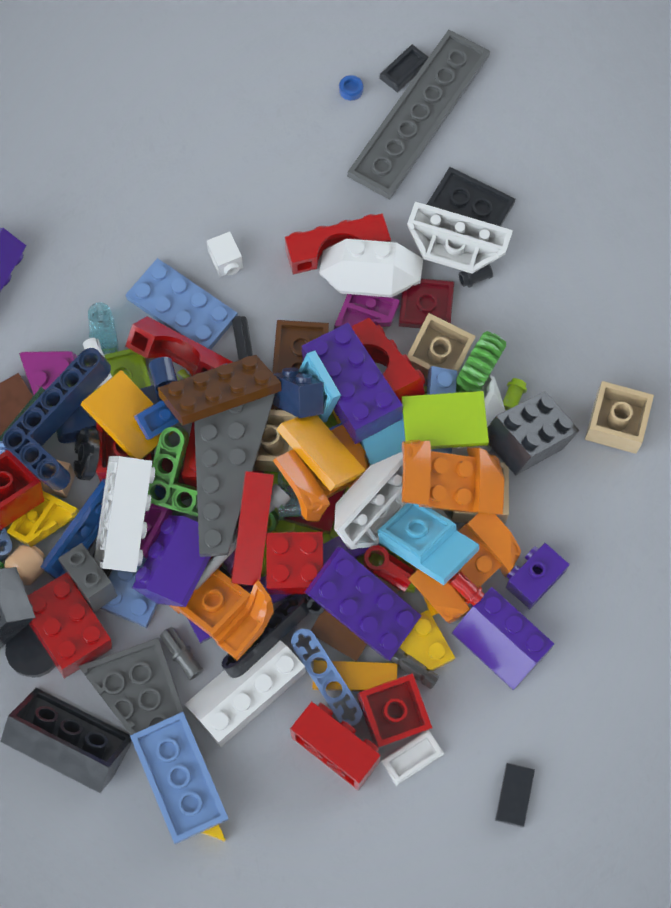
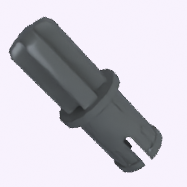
(181, 653)

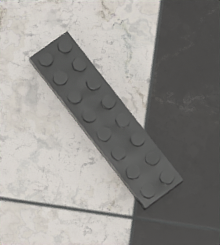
(418, 114)

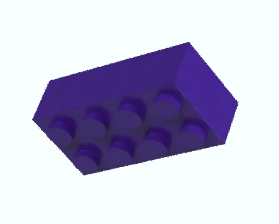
(366, 397)

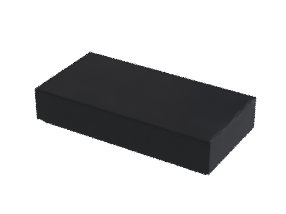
(403, 68)
(514, 795)

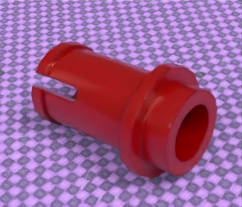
(466, 588)

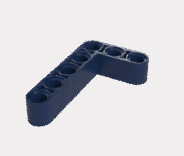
(161, 372)
(27, 437)

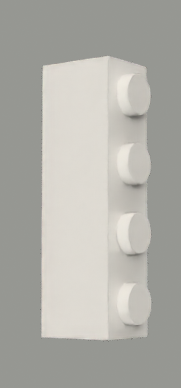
(123, 513)
(232, 703)

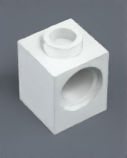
(225, 254)

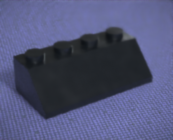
(66, 739)

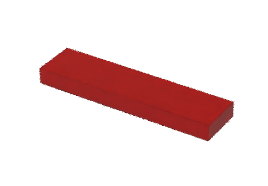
(252, 528)

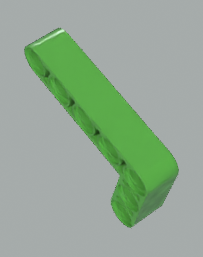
(170, 479)

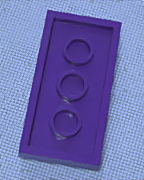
(363, 603)

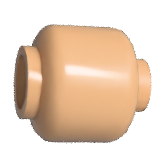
(28, 563)

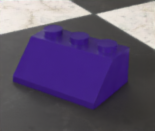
(172, 564)
(502, 638)

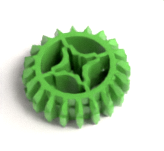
(480, 363)

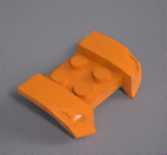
(452, 480)
(307, 486)
(496, 551)
(229, 612)

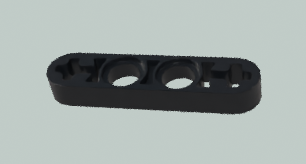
(287, 616)

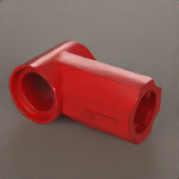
(391, 570)

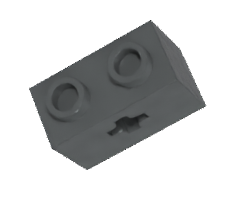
(88, 577)

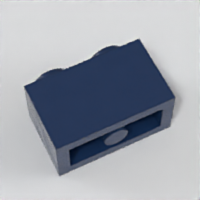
(299, 393)

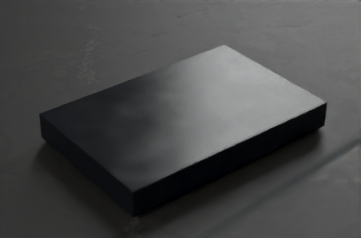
(471, 198)

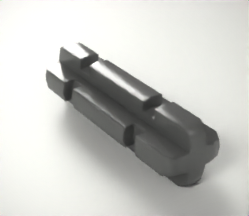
(411, 665)

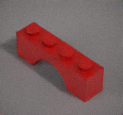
(307, 247)
(157, 340)
(399, 372)

